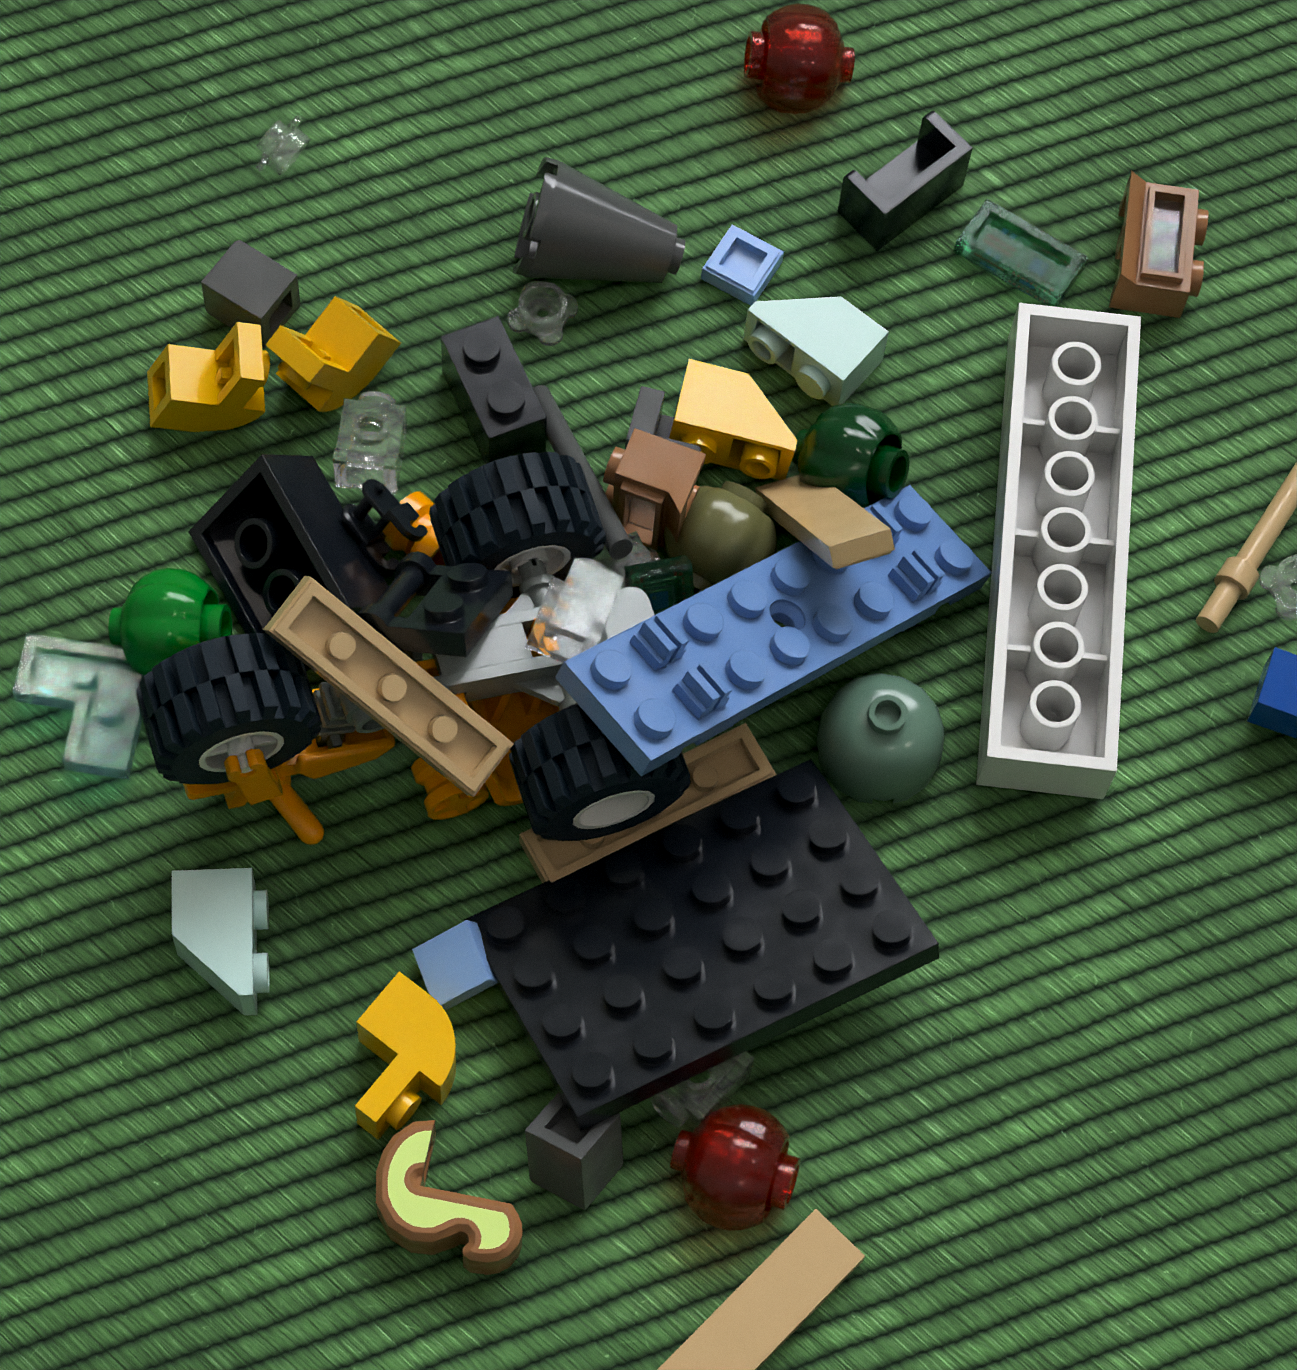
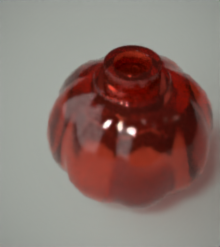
(798, 58)
(736, 1167)

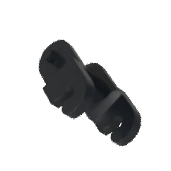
(371, 534)

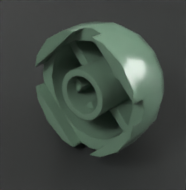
(880, 738)

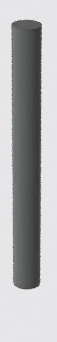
(564, 443)

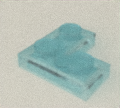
(100, 691)

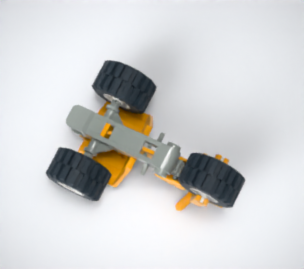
(244, 718)

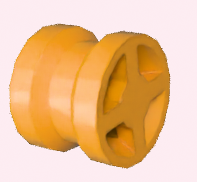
(443, 797)

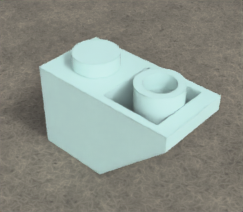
(818, 342)
(217, 931)

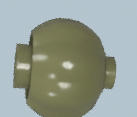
(723, 533)

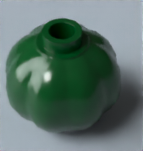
(853, 451)

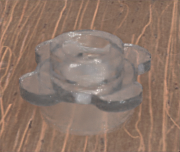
(282, 145)
(545, 297)
(1278, 582)

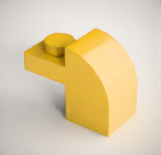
(334, 356)
(207, 387)
(419, 1045)

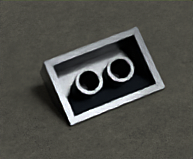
(273, 532)

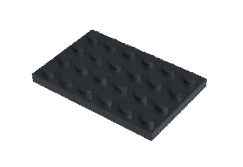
(700, 943)

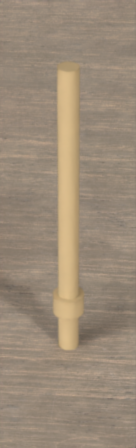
(1240, 572)

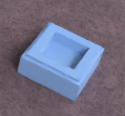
(742, 265)
(455, 965)

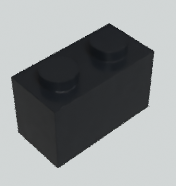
(493, 391)

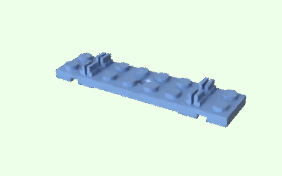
(726, 657)

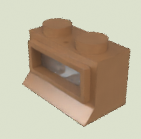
(1158, 248)
(652, 485)

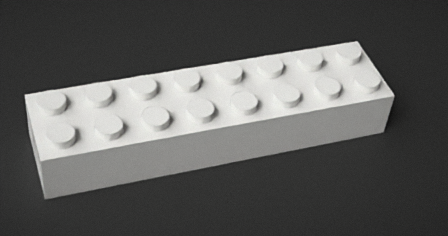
(1060, 553)

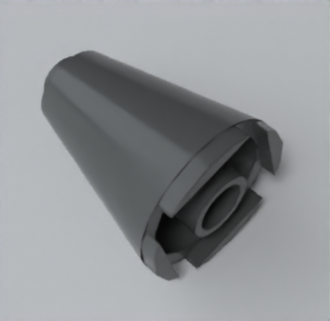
(592, 232)

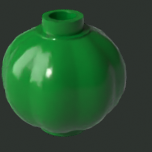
(166, 615)

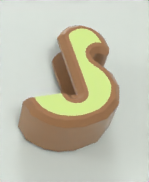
(436, 1219)

